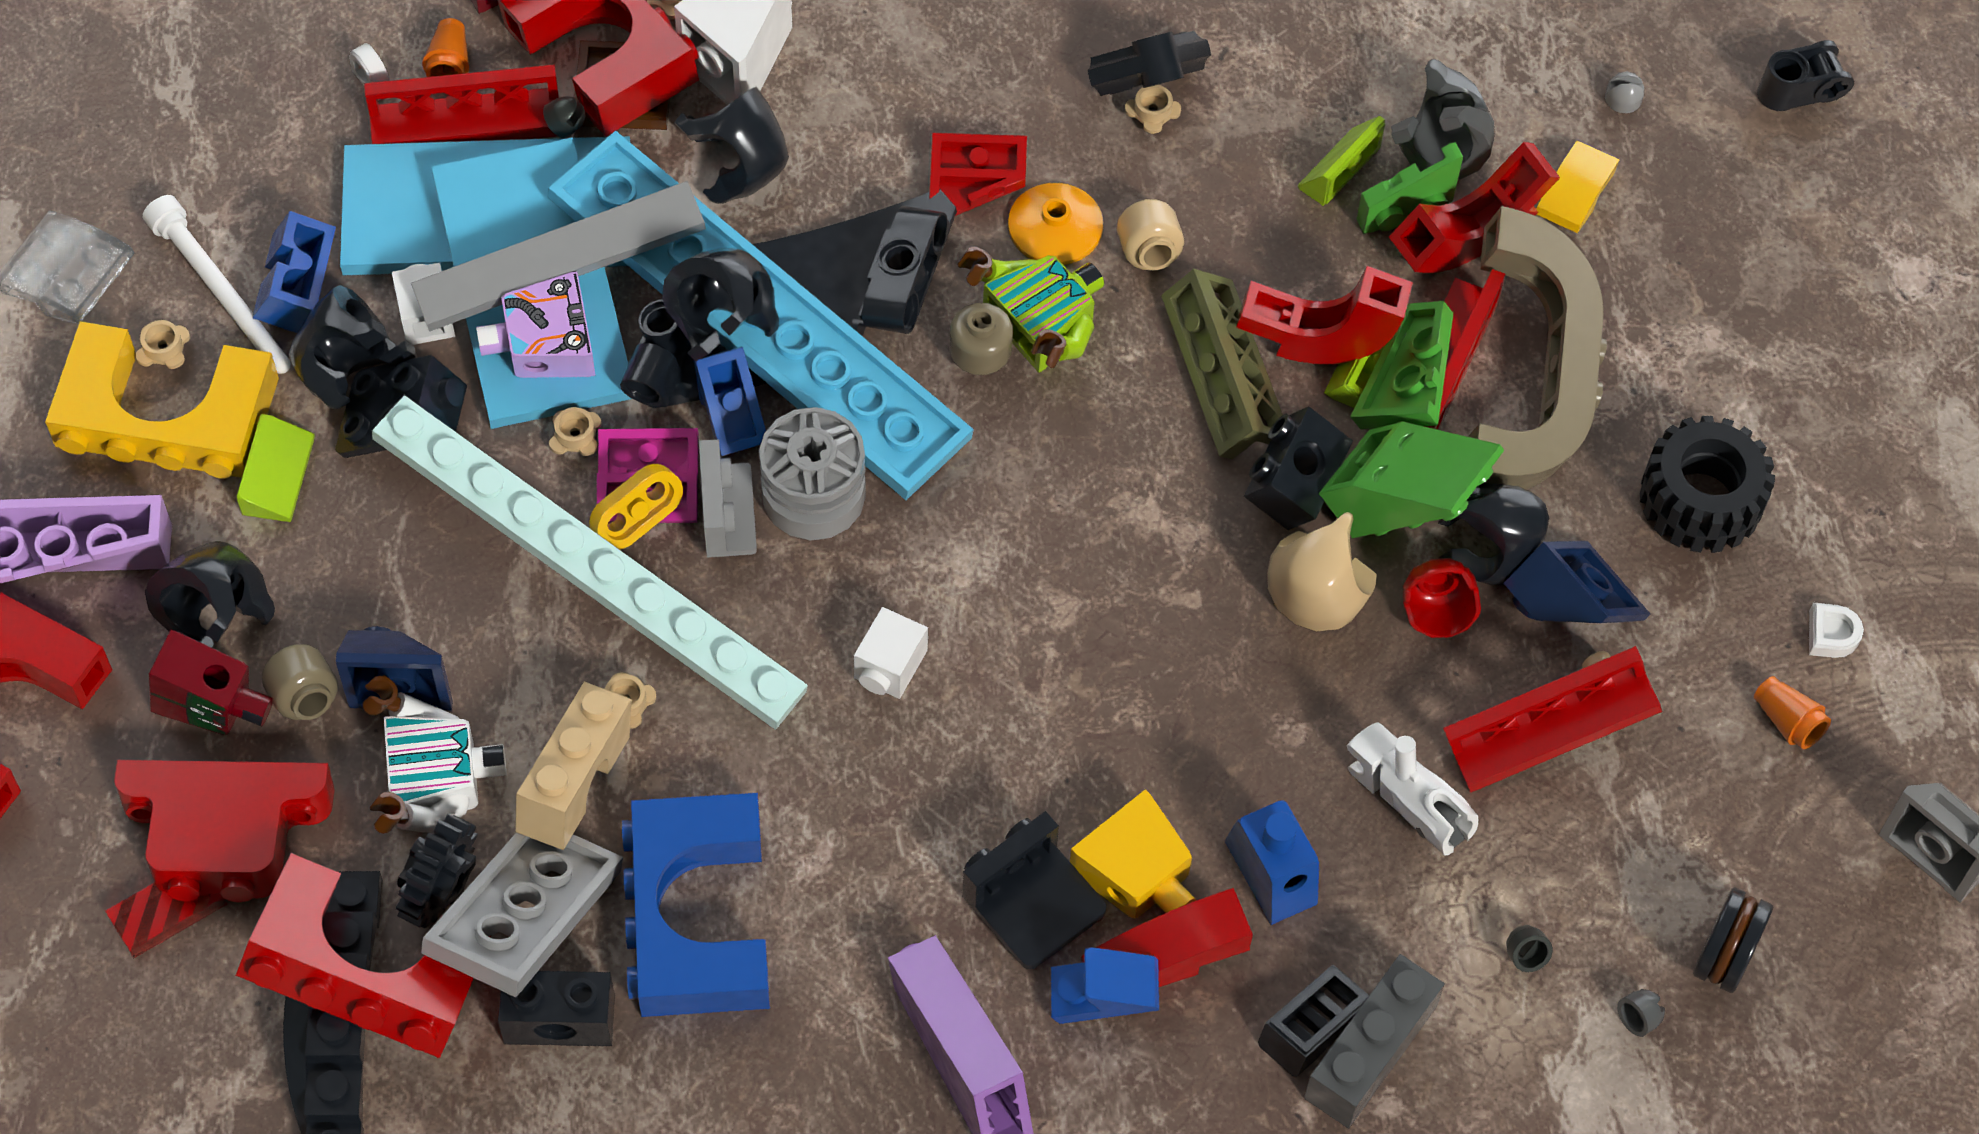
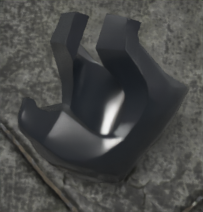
(755, 136)
(719, 281)
(338, 340)
(1508, 517)
(206, 576)

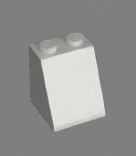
(734, 41)

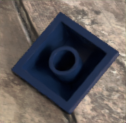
(1572, 585)
(391, 654)

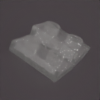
(64, 266)

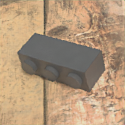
(1374, 1041)

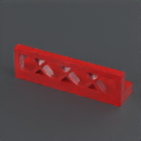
(464, 114)
(1472, 313)
(1553, 719)

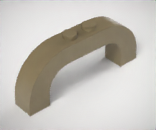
(1572, 298)

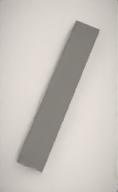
(571, 248)

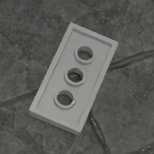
(533, 932)

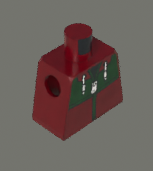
(203, 687)

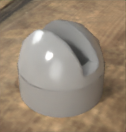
(1625, 92)

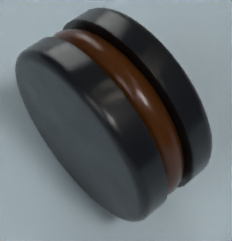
(1733, 940)

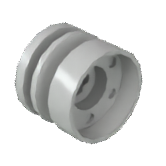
(816, 496)

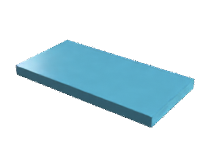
(502, 202)
(393, 203)

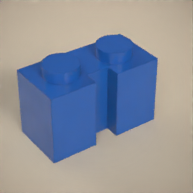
(297, 272)

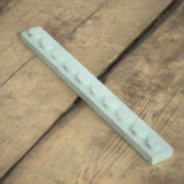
(590, 562)

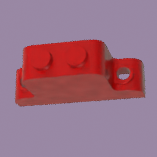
(221, 821)

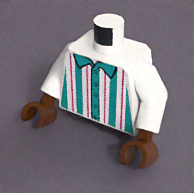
(428, 761)

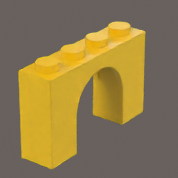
(209, 438)

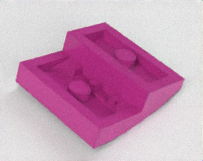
(628, 450)

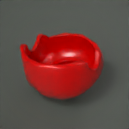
(1441, 598)

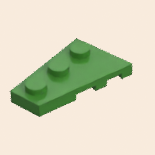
(1409, 371)

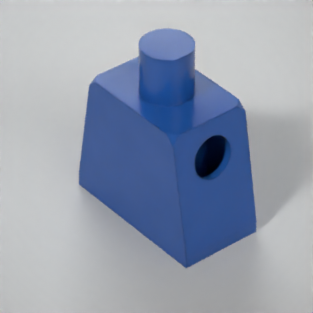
(1269, 854)

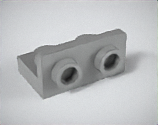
(726, 503)

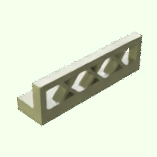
(1219, 363)

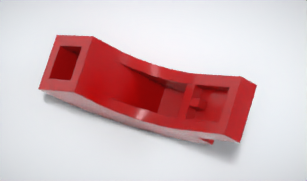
(1452, 234)
(1329, 329)

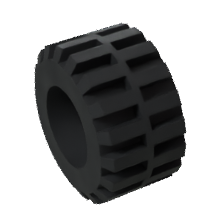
(1713, 451)

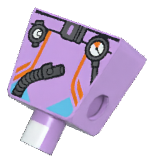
(543, 330)

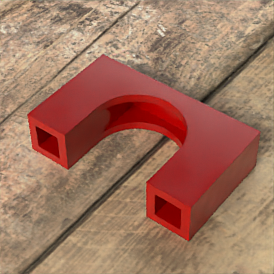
(633, 79)
(49, 656)
(297, 961)

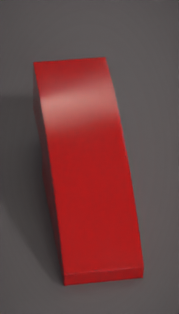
(1189, 936)

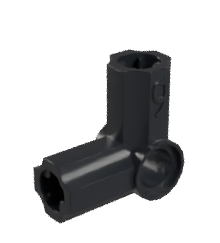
(1149, 62)

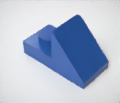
(730, 400)
(1104, 986)

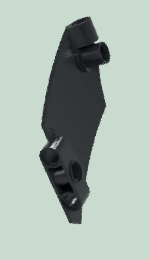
(862, 269)

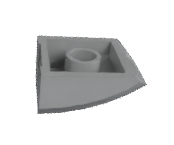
(1937, 835)

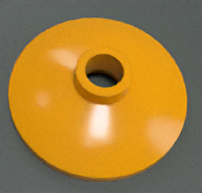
(1065, 237)

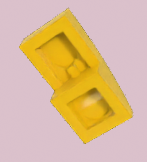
(1581, 182)

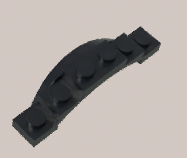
(323, 1050)

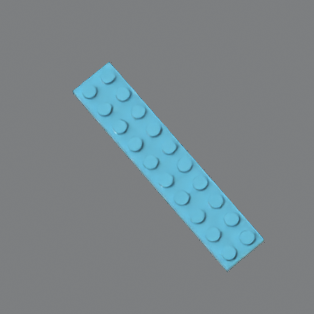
(812, 354)

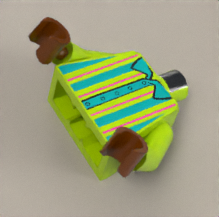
(1043, 301)

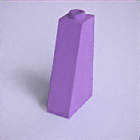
(961, 1040)

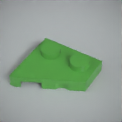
(1392, 200)

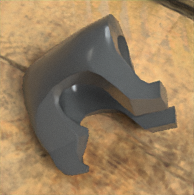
(1449, 114)

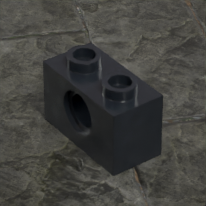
(1296, 467)
(560, 1010)

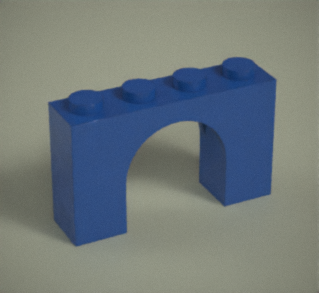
(673, 971)

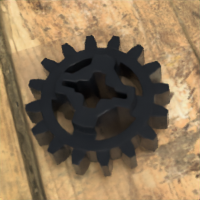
(436, 871)

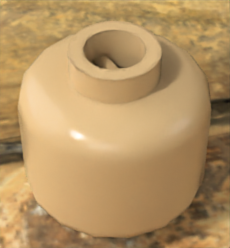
(1150, 234)

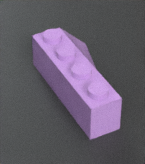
(83, 535)

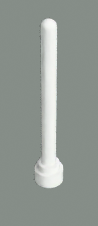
(168, 220)

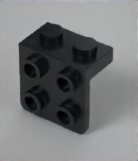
(382, 387)
(1031, 892)

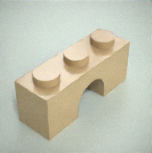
(558, 784)

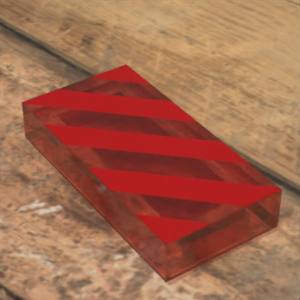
(154, 917)

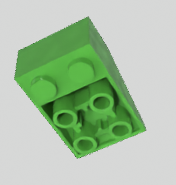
(1408, 477)

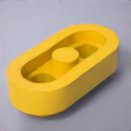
(636, 507)

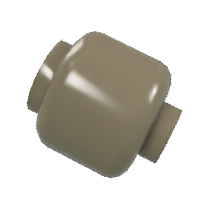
(981, 338)
(300, 682)

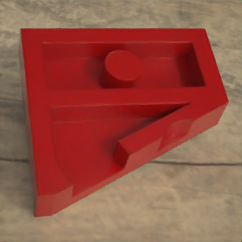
(977, 167)

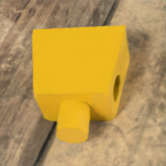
(1136, 859)

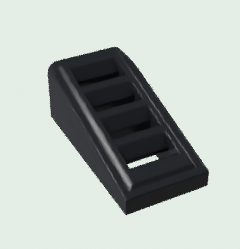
(1293, 1045)

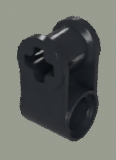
(1804, 77)

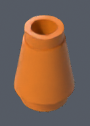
(447, 50)
(1793, 713)

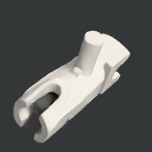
(1411, 788)

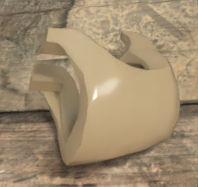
(1317, 579)

